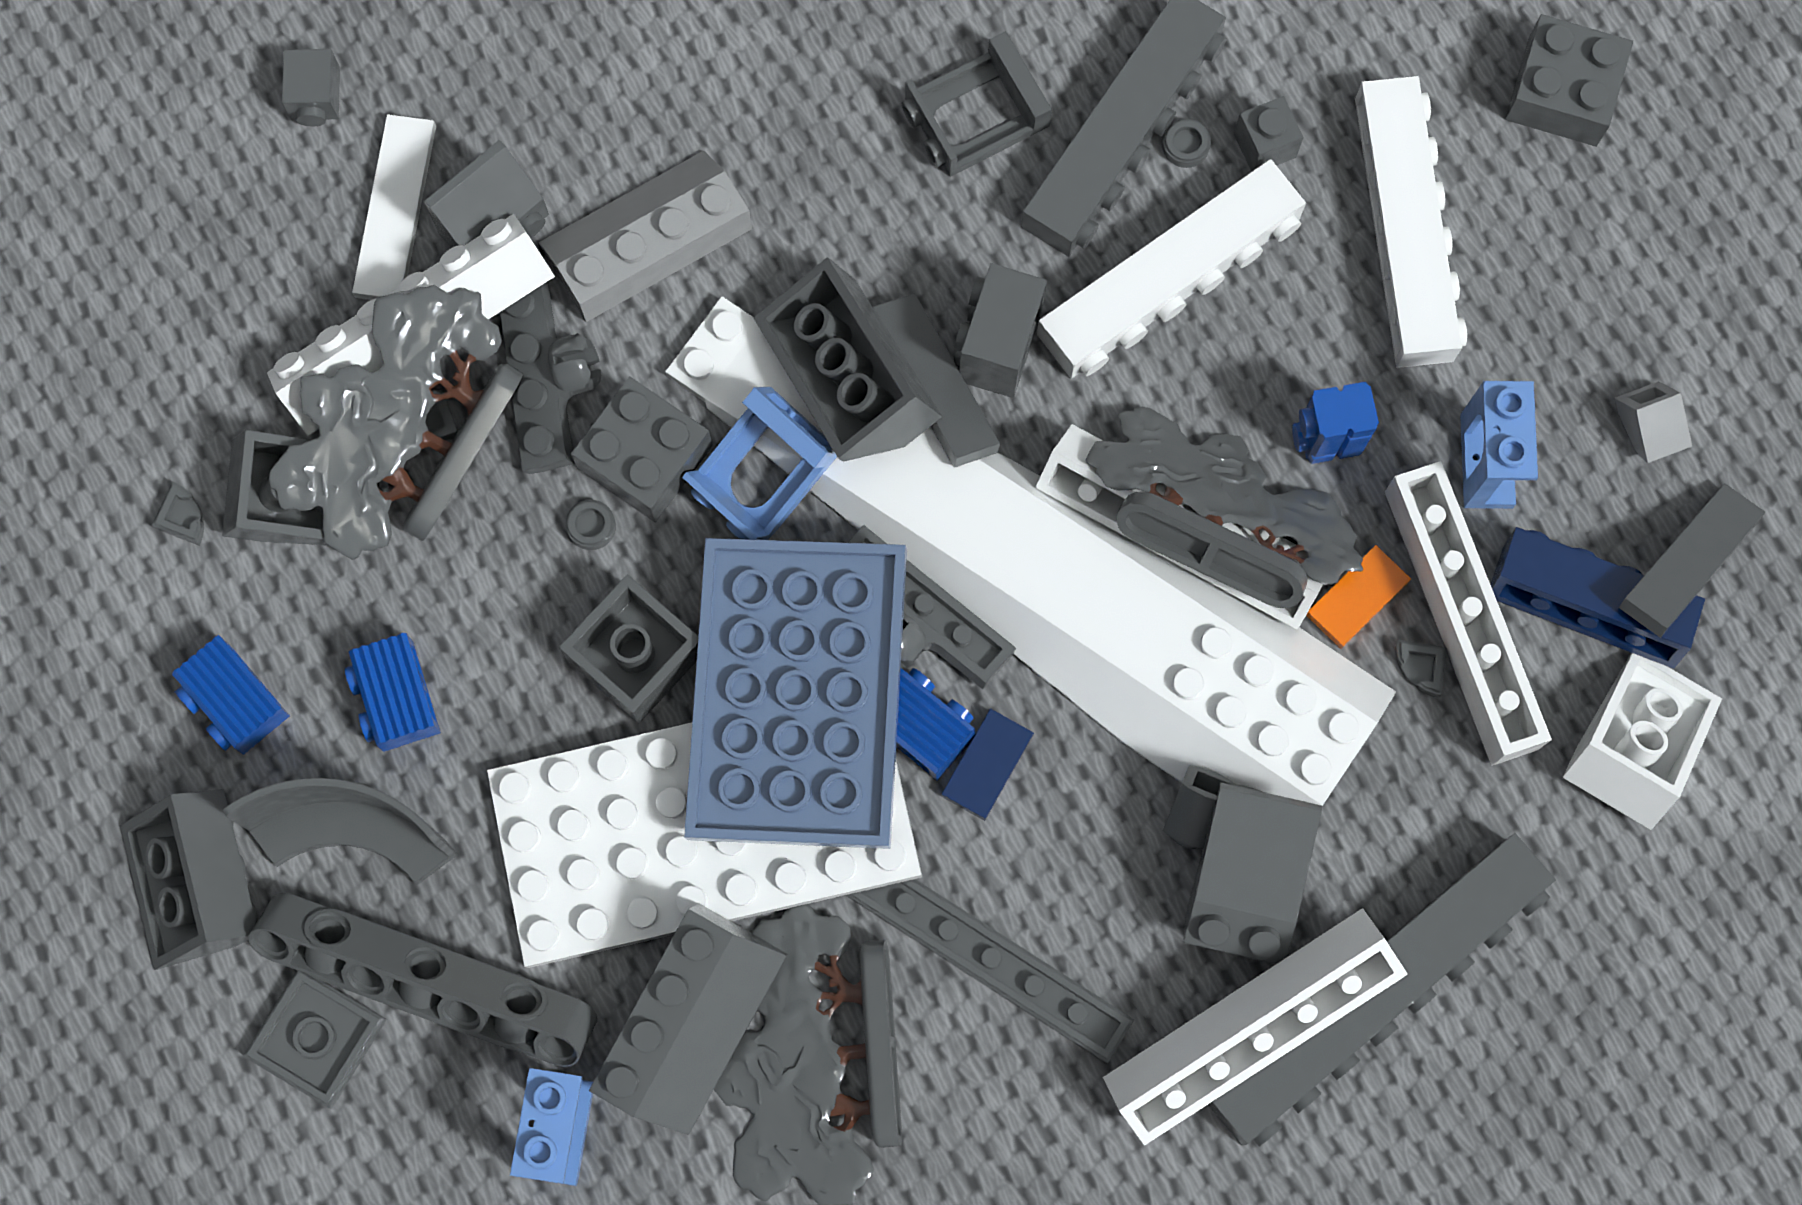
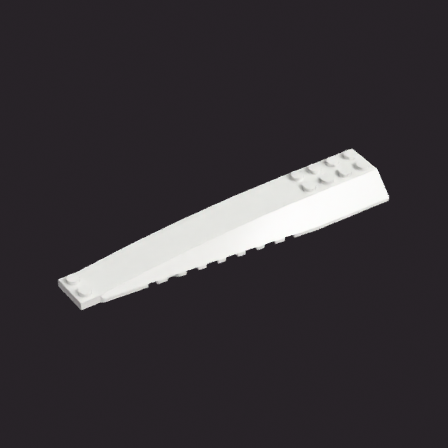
(1097, 616)

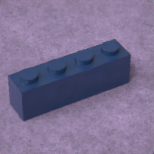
(1585, 596)

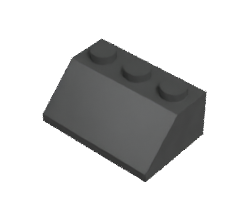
(188, 877)

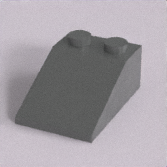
(252, 503)
(1252, 874)

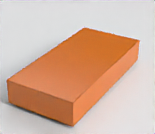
(1358, 597)

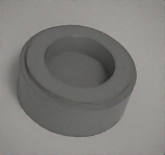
(1186, 143)
(590, 524)

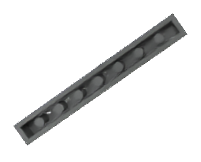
(1428, 948)

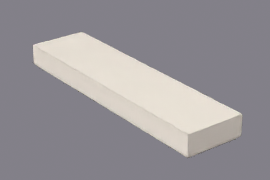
(394, 206)

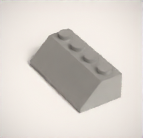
(647, 234)

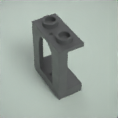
(1000, 61)

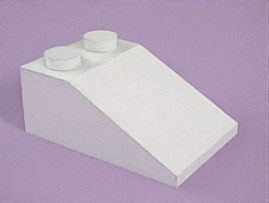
(1643, 740)

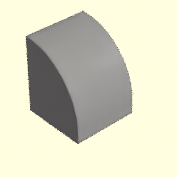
(1654, 421)

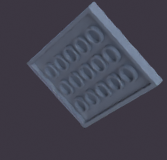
(796, 693)

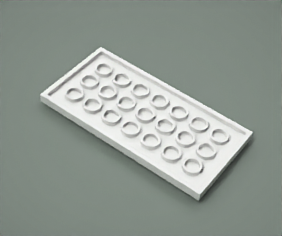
(605, 858)

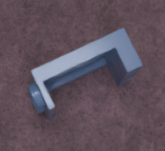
(1501, 433)
(713, 479)
(556, 1141)

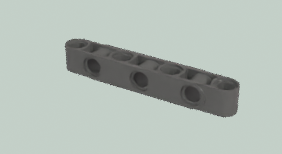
(423, 979)

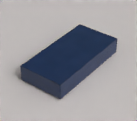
(987, 764)

